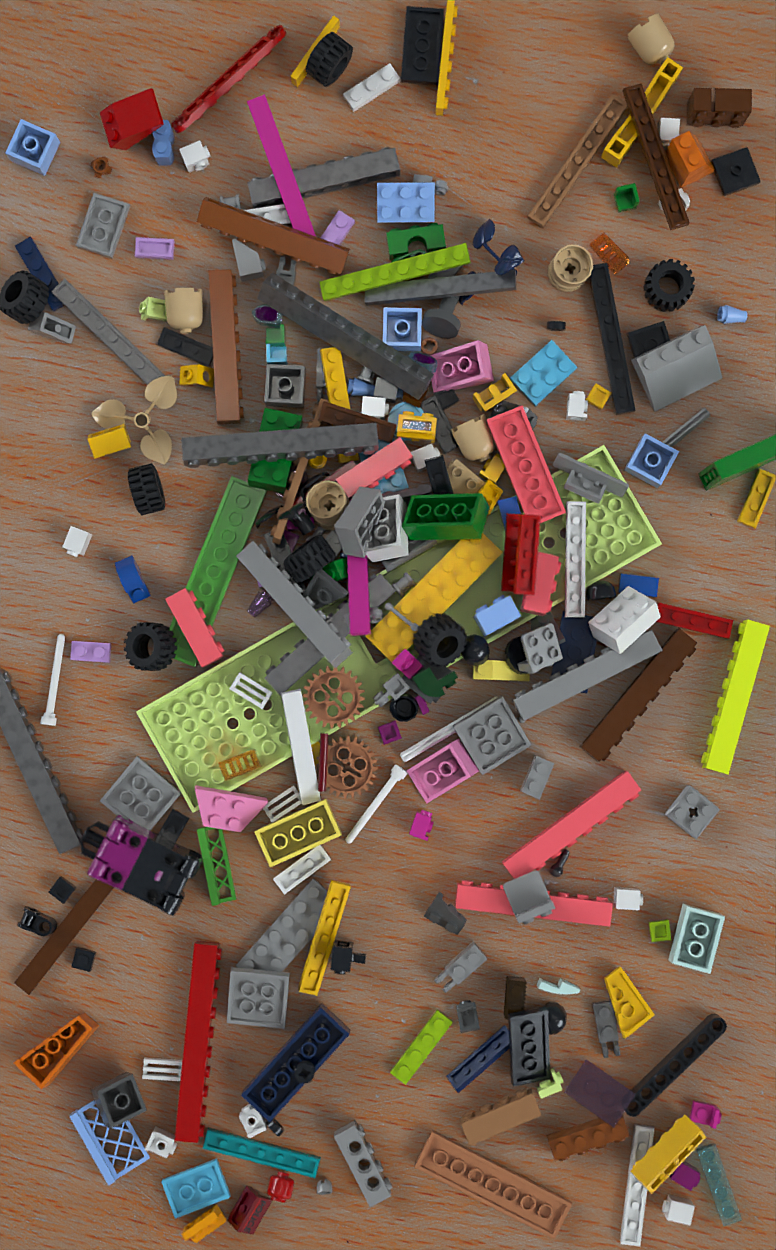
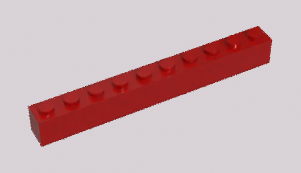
(197, 1042)

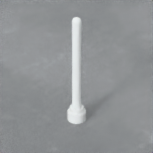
(49, 717)
(396, 775)

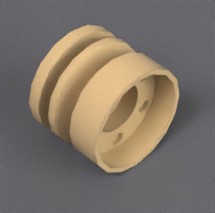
(575, 259)
(327, 503)

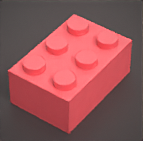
(545, 586)

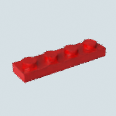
(694, 621)

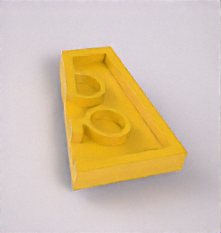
(627, 1002)

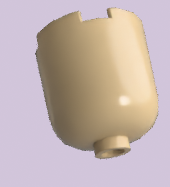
(652, 40)
(184, 309)
(475, 439)

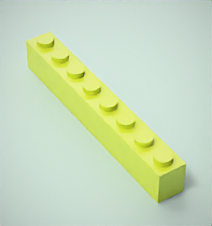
(735, 697)

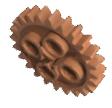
(320, 709)
(356, 751)

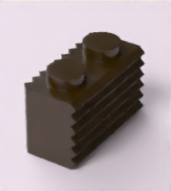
(514, 995)

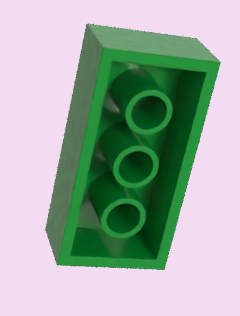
(274, 475)
(446, 516)

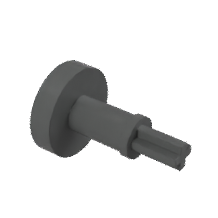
(442, 321)

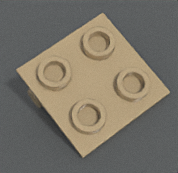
(463, 479)

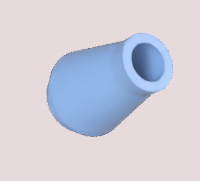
(729, 314)

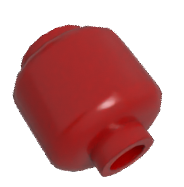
(280, 1187)

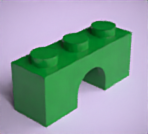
(431, 236)

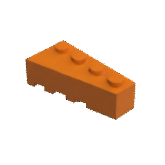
(54, 1053)

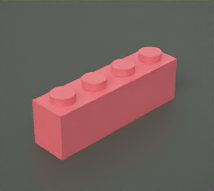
(376, 467)
(194, 627)

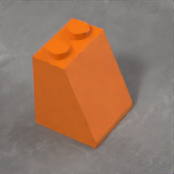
(688, 159)

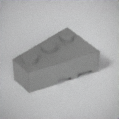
(358, 519)

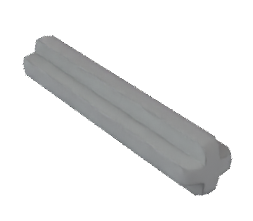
(686, 428)

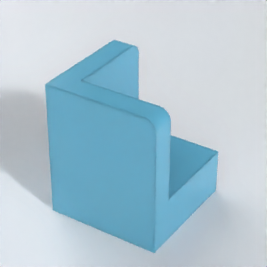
(276, 355)

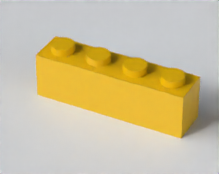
(667, 1153)

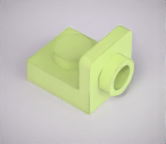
(153, 308)
(550, 1087)

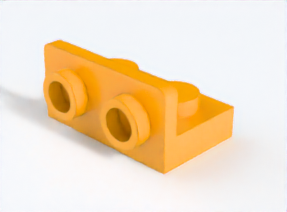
(204, 1224)

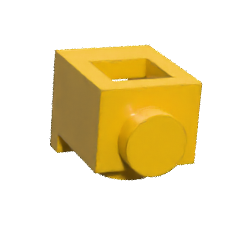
(493, 469)

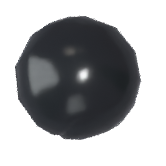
(600, 590)
(476, 650)
(404, 708)
(556, 1017)

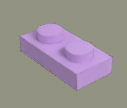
(338, 228)
(90, 651)

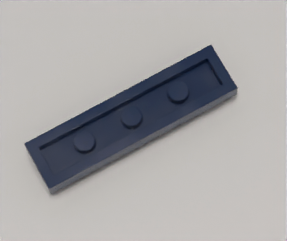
(39, 268)
(480, 1060)

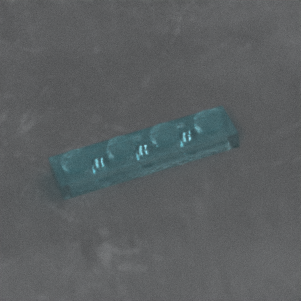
(718, 1184)

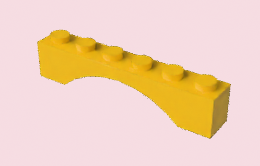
(655, 94)

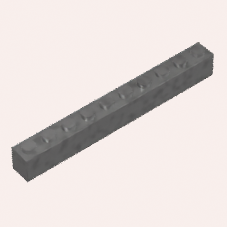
(345, 336)
(279, 445)
(36, 769)

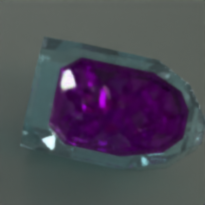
(267, 316)
(424, 360)

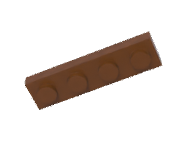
(339, 416)

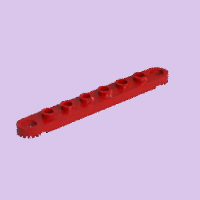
(228, 79)

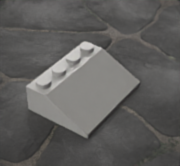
(678, 367)

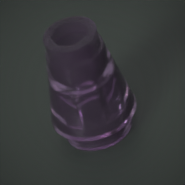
(260, 603)

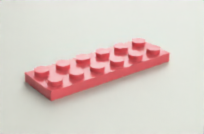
(525, 464)

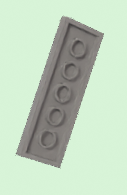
(288, 932)

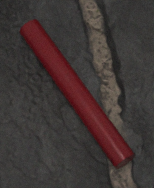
(323, 762)

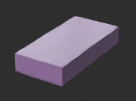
(154, 248)

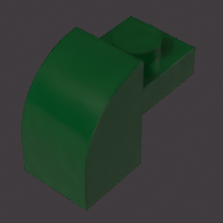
(430, 686)

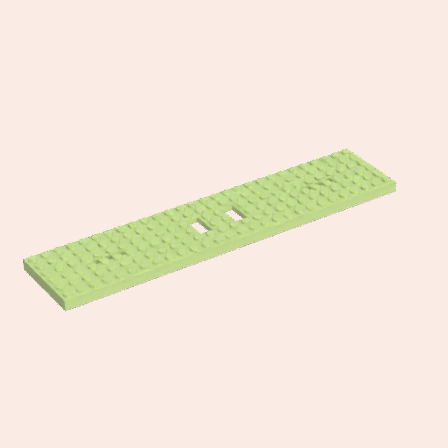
(193, 720)

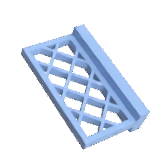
(97, 1150)

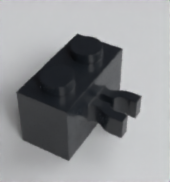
(343, 956)

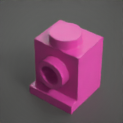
(421, 824)

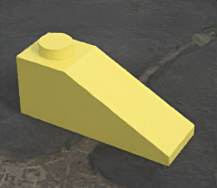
(497, 671)

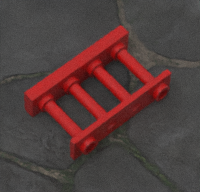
(520, 553)

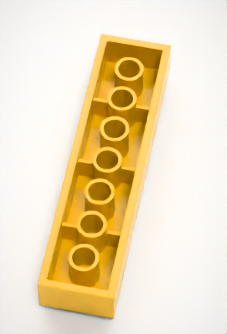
(434, 593)

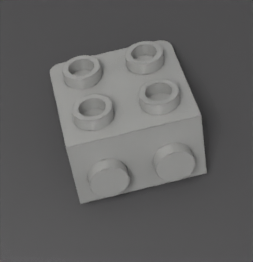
(540, 649)
(528, 897)

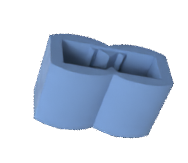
(163, 143)

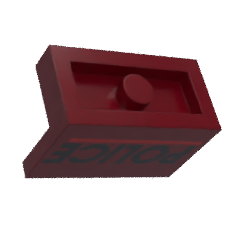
(248, 1211)

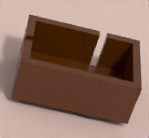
(729, 109)

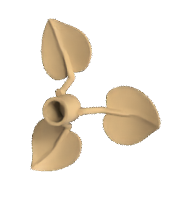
(160, 392)

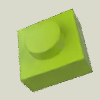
(659, 930)

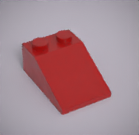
(131, 119)

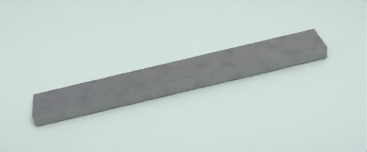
(441, 287)
(106, 332)

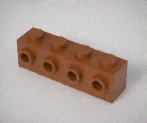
(585, 1136)

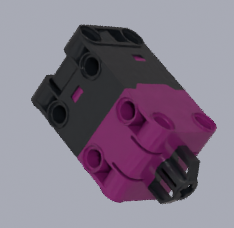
(141, 863)

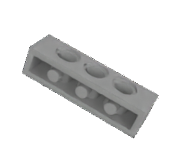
(373, 1192)

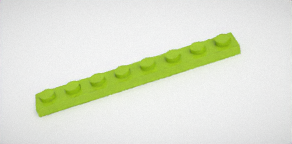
(395, 272)

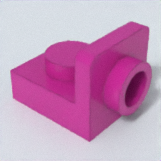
(407, 664)
(705, 1114)

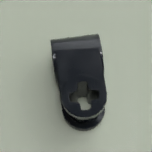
(33, 921)

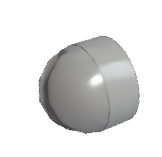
(324, 1188)

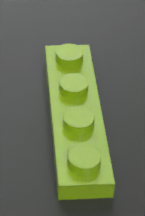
(421, 1047)

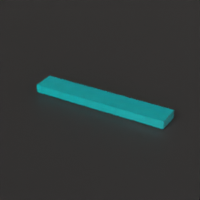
(261, 1152)

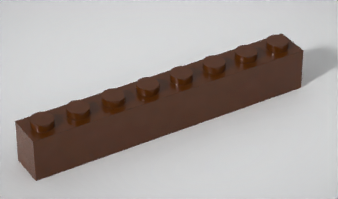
(638, 695)

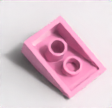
(462, 367)
(442, 770)

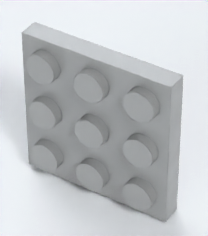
(492, 735)
(141, 795)
(258, 997)

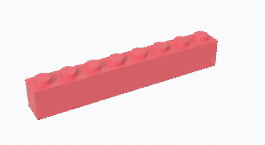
(572, 825)
(567, 908)

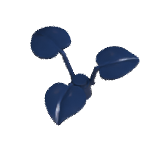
(508, 260)

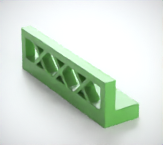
(210, 869)

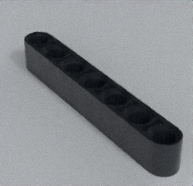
(684, 1062)

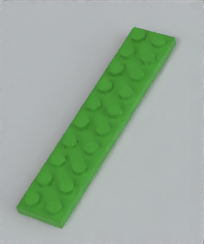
(218, 556)

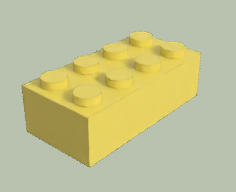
(298, 832)

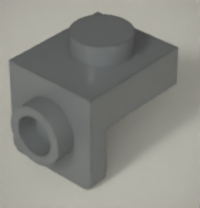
(467, 1016)

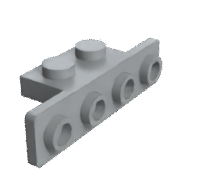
(588, 481)

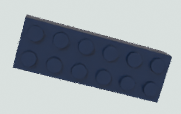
(312, 1042)

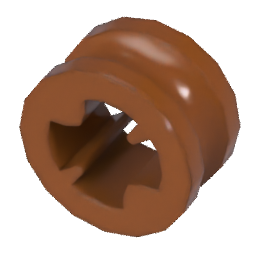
(432, 341)

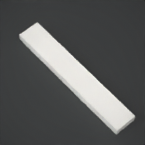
(575, 559)
(300, 746)
(635, 1192)

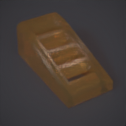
(614, 264)
(255, 760)

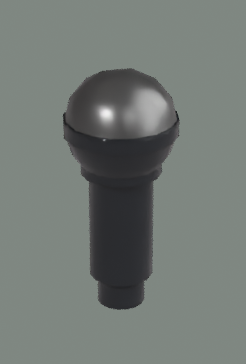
(557, 869)

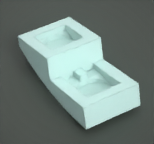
(563, 987)

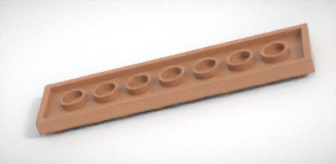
(493, 1184)

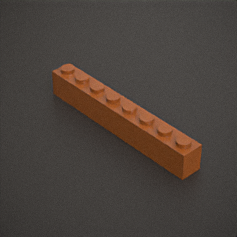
(272, 235)
(224, 347)

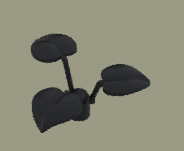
(301, 520)

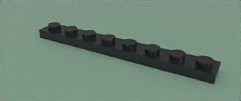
(611, 339)

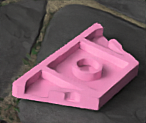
(227, 809)

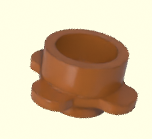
(103, 161)

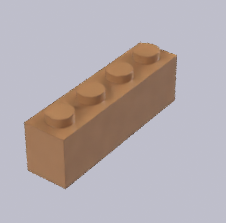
(500, 1116)

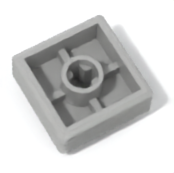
(704, 810)

